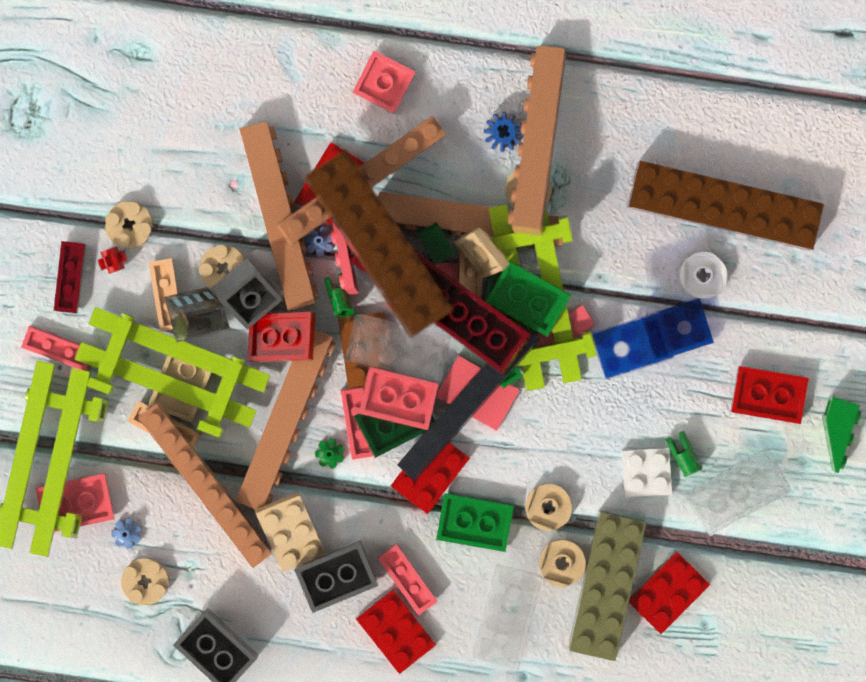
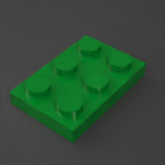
(528, 298)
(474, 522)

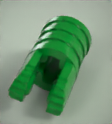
(339, 299)
(687, 458)

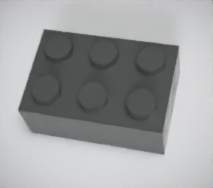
(336, 576)
(215, 649)

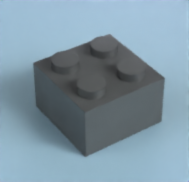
(247, 293)

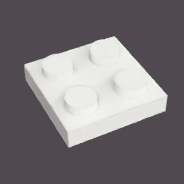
(646, 472)

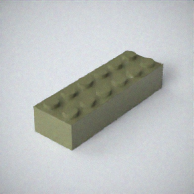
(606, 585)

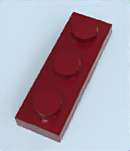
(69, 277)

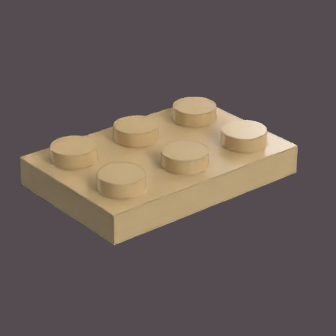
(188, 374)
(290, 531)

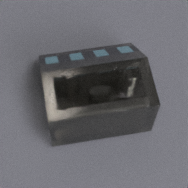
(196, 314)

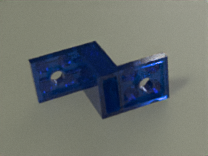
(652, 338)

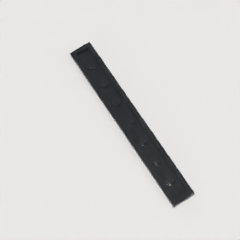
(458, 414)

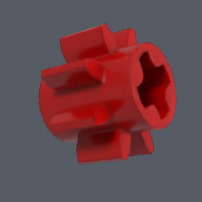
(112, 260)

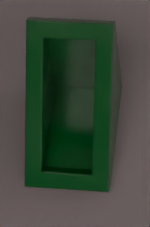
(436, 243)

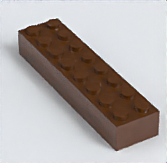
(725, 205)
(378, 244)

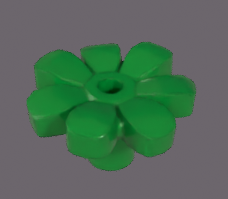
(335, 451)

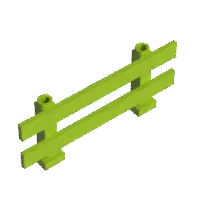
(565, 346)
(218, 404)
(72, 407)

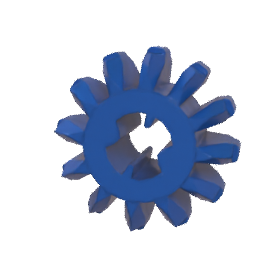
(495, 133)

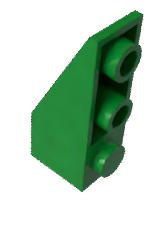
(838, 425)

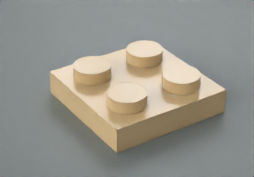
(481, 252)

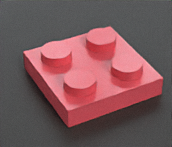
(384, 82)

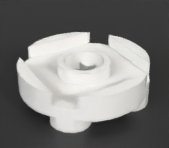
(712, 265)

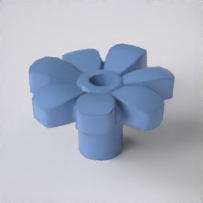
(323, 245)
(131, 533)

